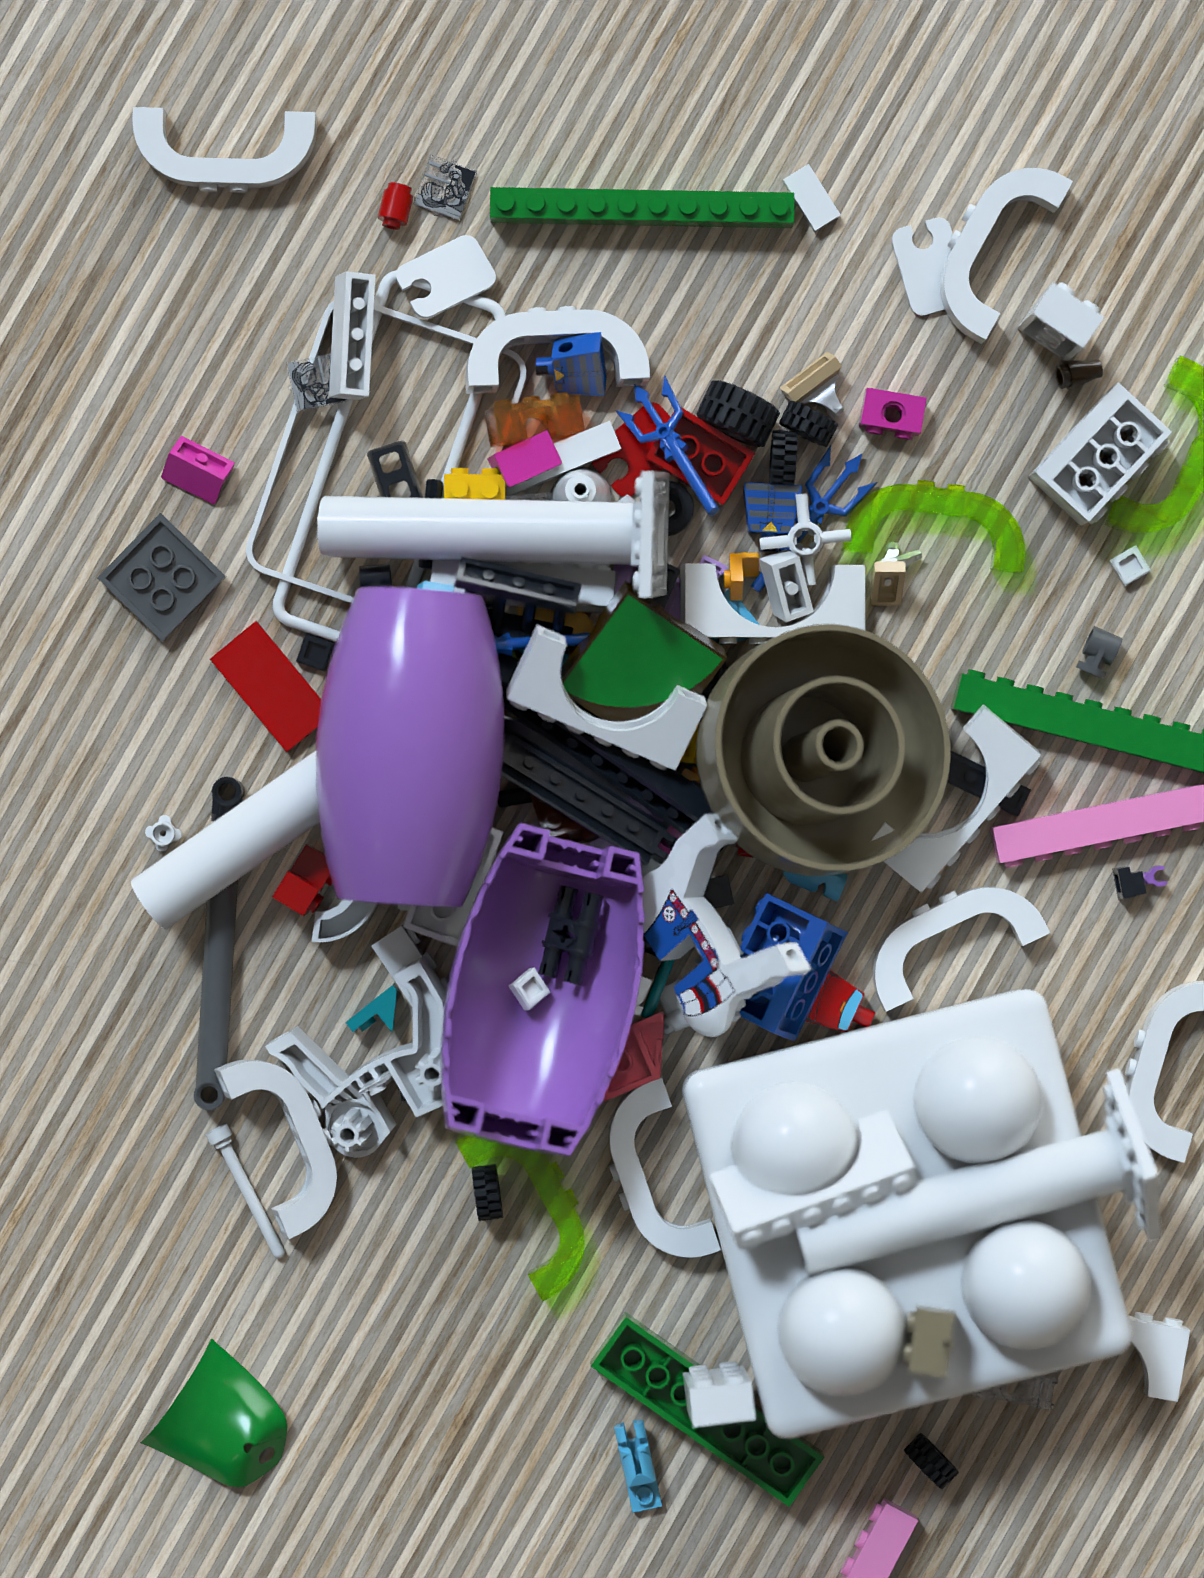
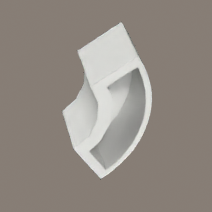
(341, 920)

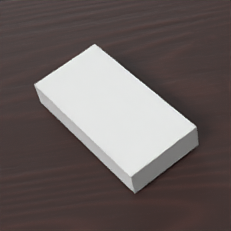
(811, 198)

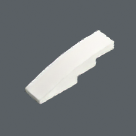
(575, 453)

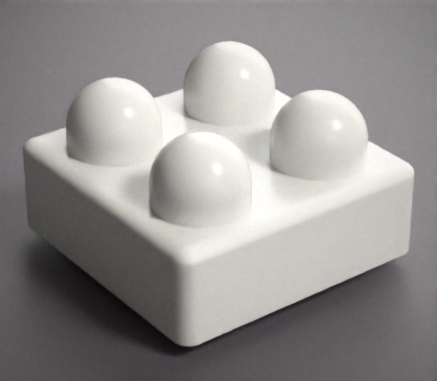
(961, 1093)

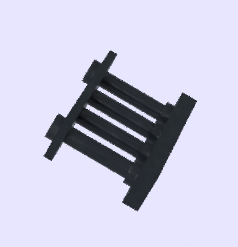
(522, 587)

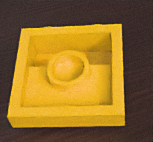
(474, 486)

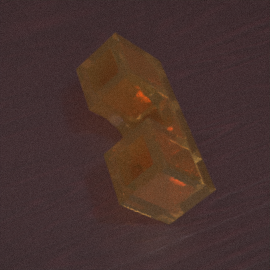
(508, 421)

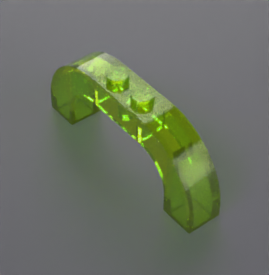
(1138, 518)
(1004, 530)
(546, 1176)

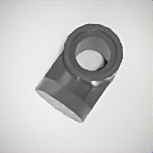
(1100, 648)

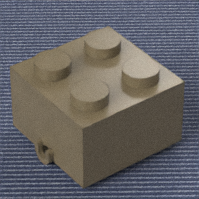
(928, 1349)

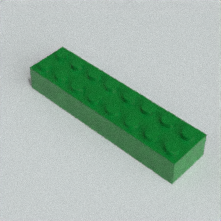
(653, 1374)

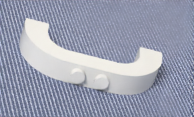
(237, 174)
(960, 303)
(545, 326)
(953, 908)
(1147, 1064)
(313, 1142)
(677, 1240)

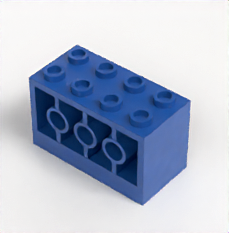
(786, 1005)

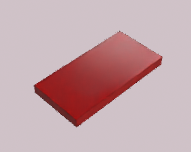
(270, 685)

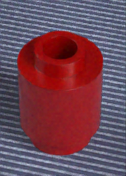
(395, 206)

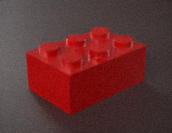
(712, 454)

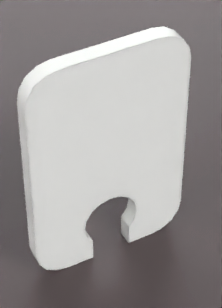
(923, 267)
(452, 271)

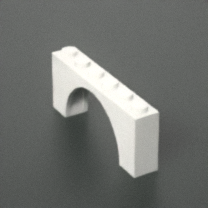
(710, 613)
(656, 736)
(1006, 761)
(763, 1215)
(1162, 1353)

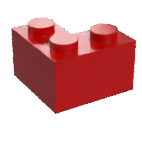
(304, 882)

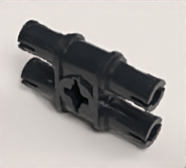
(558, 941)

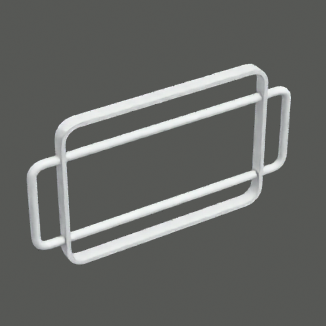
(287, 576)

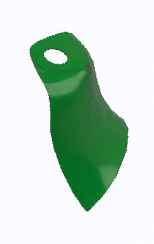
(216, 1417)

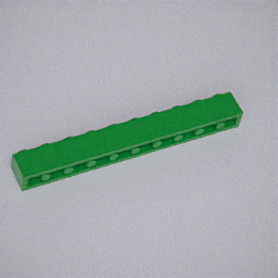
(642, 207)
(1081, 722)

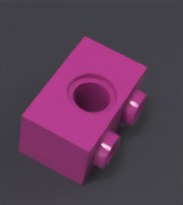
(909, 406)

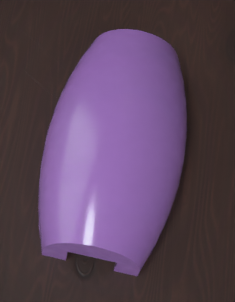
(410, 746)
(542, 1070)

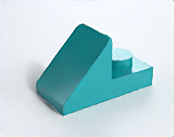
(383, 1005)

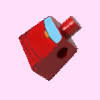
(839, 1005)

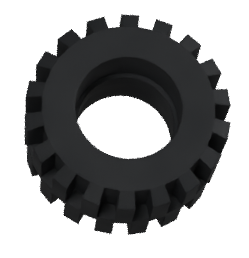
(738, 413)

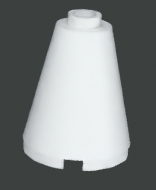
(581, 478)

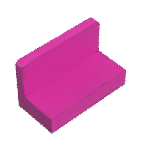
(526, 459)
(197, 469)

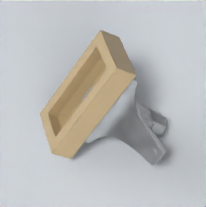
(816, 384)
(890, 576)

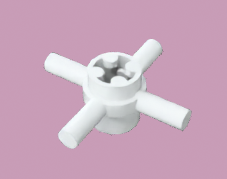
(796, 531)

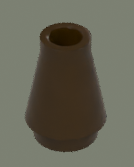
(1076, 373)

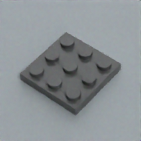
(161, 577)

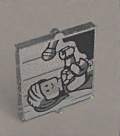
(445, 188)
(311, 383)

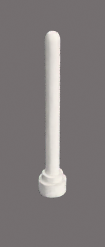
(221, 1140)

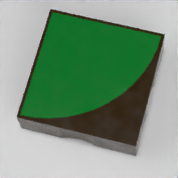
(638, 659)

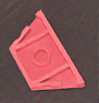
(641, 1056)

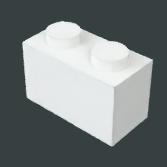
(786, 585)

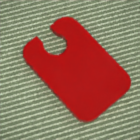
(633, 451)

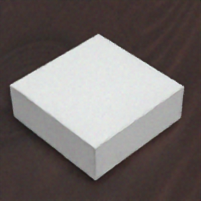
(1129, 565)
(529, 989)

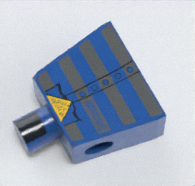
(576, 365)
(770, 509)

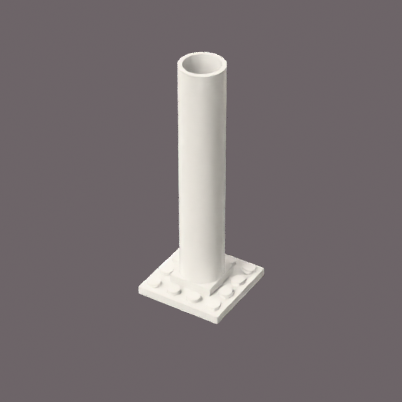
(507, 530)
(230, 845)
(998, 1193)

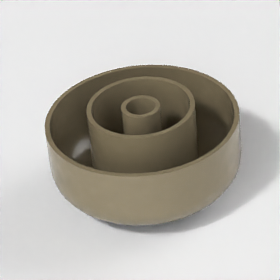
(821, 747)

